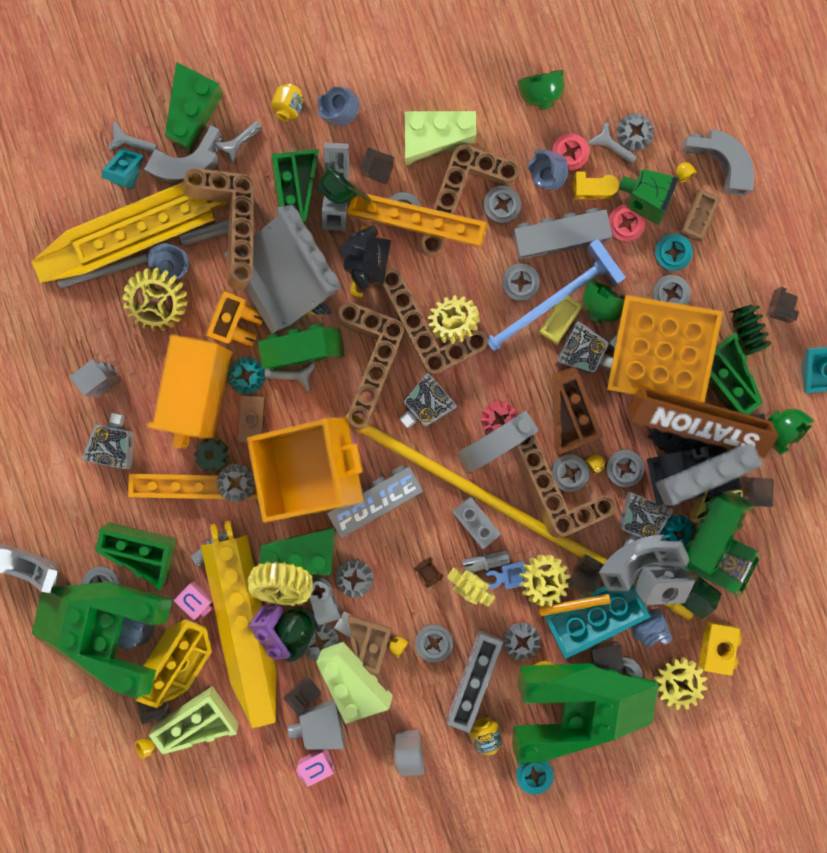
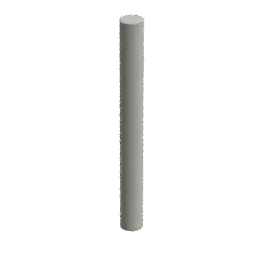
(105, 270)

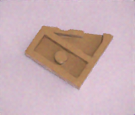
(369, 642)

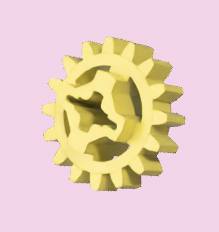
(453, 319)
(535, 583)
(471, 587)
(684, 675)

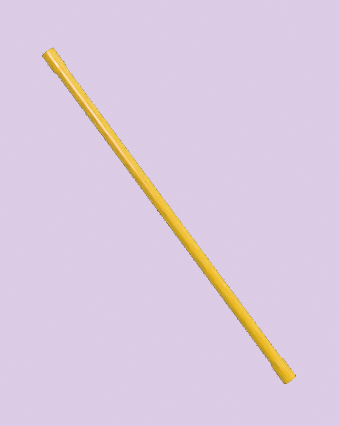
(488, 498)

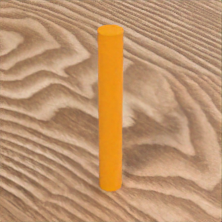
(575, 604)

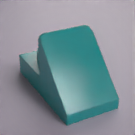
(123, 168)

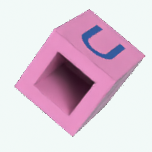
(194, 601)
(315, 767)

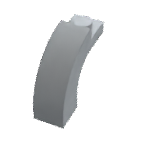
(731, 156)
(173, 170)
(333, 214)
(497, 442)
(627, 562)
(28, 566)

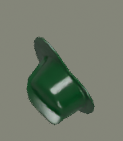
(337, 188)
(296, 631)

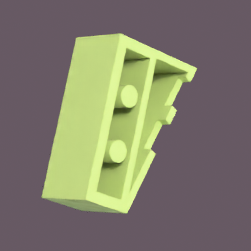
(437, 132)
(351, 685)
(194, 722)

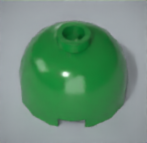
(542, 89)
(602, 302)
(791, 428)

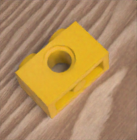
(713, 635)

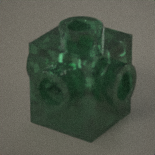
(220, 453)

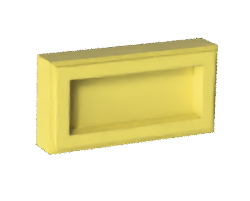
(560, 319)

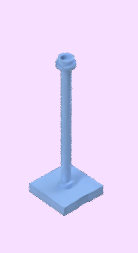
(603, 265)

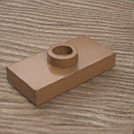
(700, 215)
(251, 417)

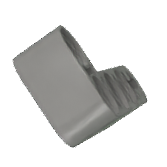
(409, 753)

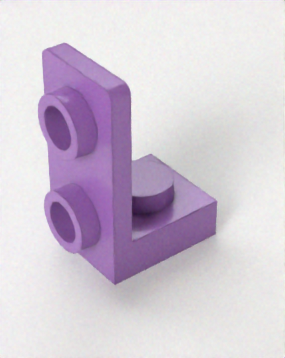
(262, 627)

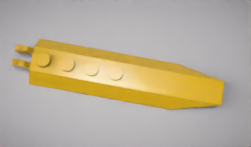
(123, 233)
(248, 665)

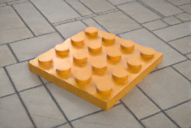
(664, 348)

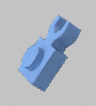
(509, 576)

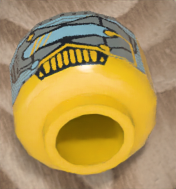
(287, 102)
(486, 736)

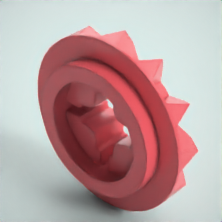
(572, 141)
(624, 234)
(488, 415)

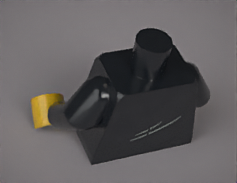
(365, 259)

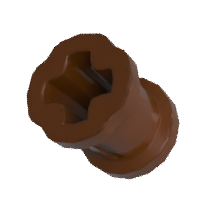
(428, 572)

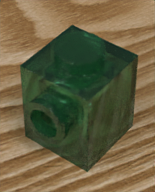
(702, 598)

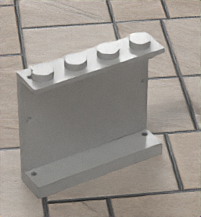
(287, 271)

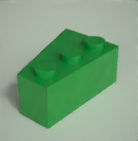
(190, 107)
(294, 179)
(300, 347)
(732, 378)
(717, 530)
(139, 551)
(309, 551)

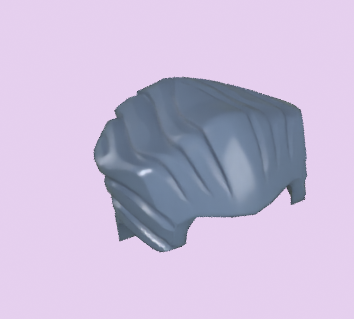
(338, 106)
(548, 169)
(168, 258)
(652, 629)
(134, 633)

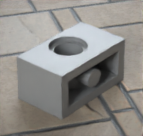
(95, 378)
(476, 522)
(664, 585)

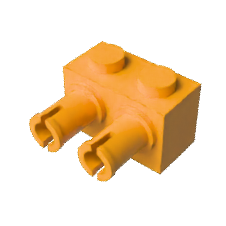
(225, 318)

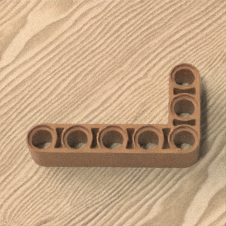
(462, 170)
(237, 221)
(423, 330)
(384, 365)
(552, 492)

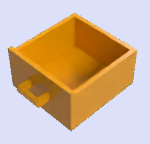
(192, 389)
(306, 469)

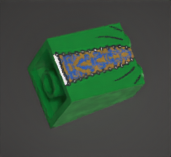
(734, 569)

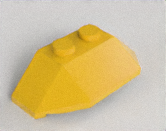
(176, 661)

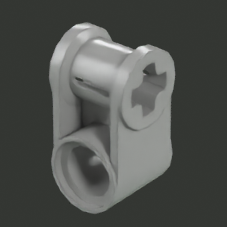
(324, 605)

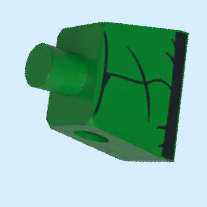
(649, 194)

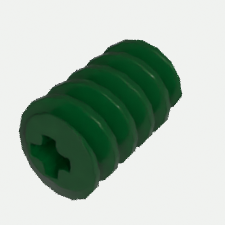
(750, 329)

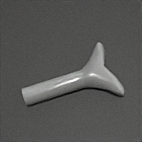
(121, 138)
(605, 139)
(232, 146)
(300, 375)

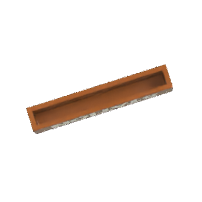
(700, 421)

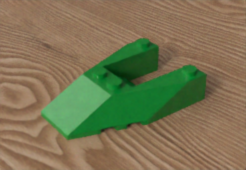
(86, 625)
(594, 708)

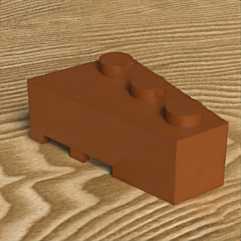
(572, 412)

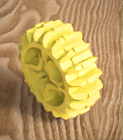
(163, 317)
(280, 583)

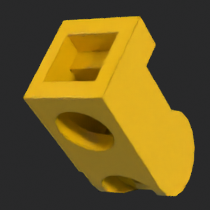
(594, 188)

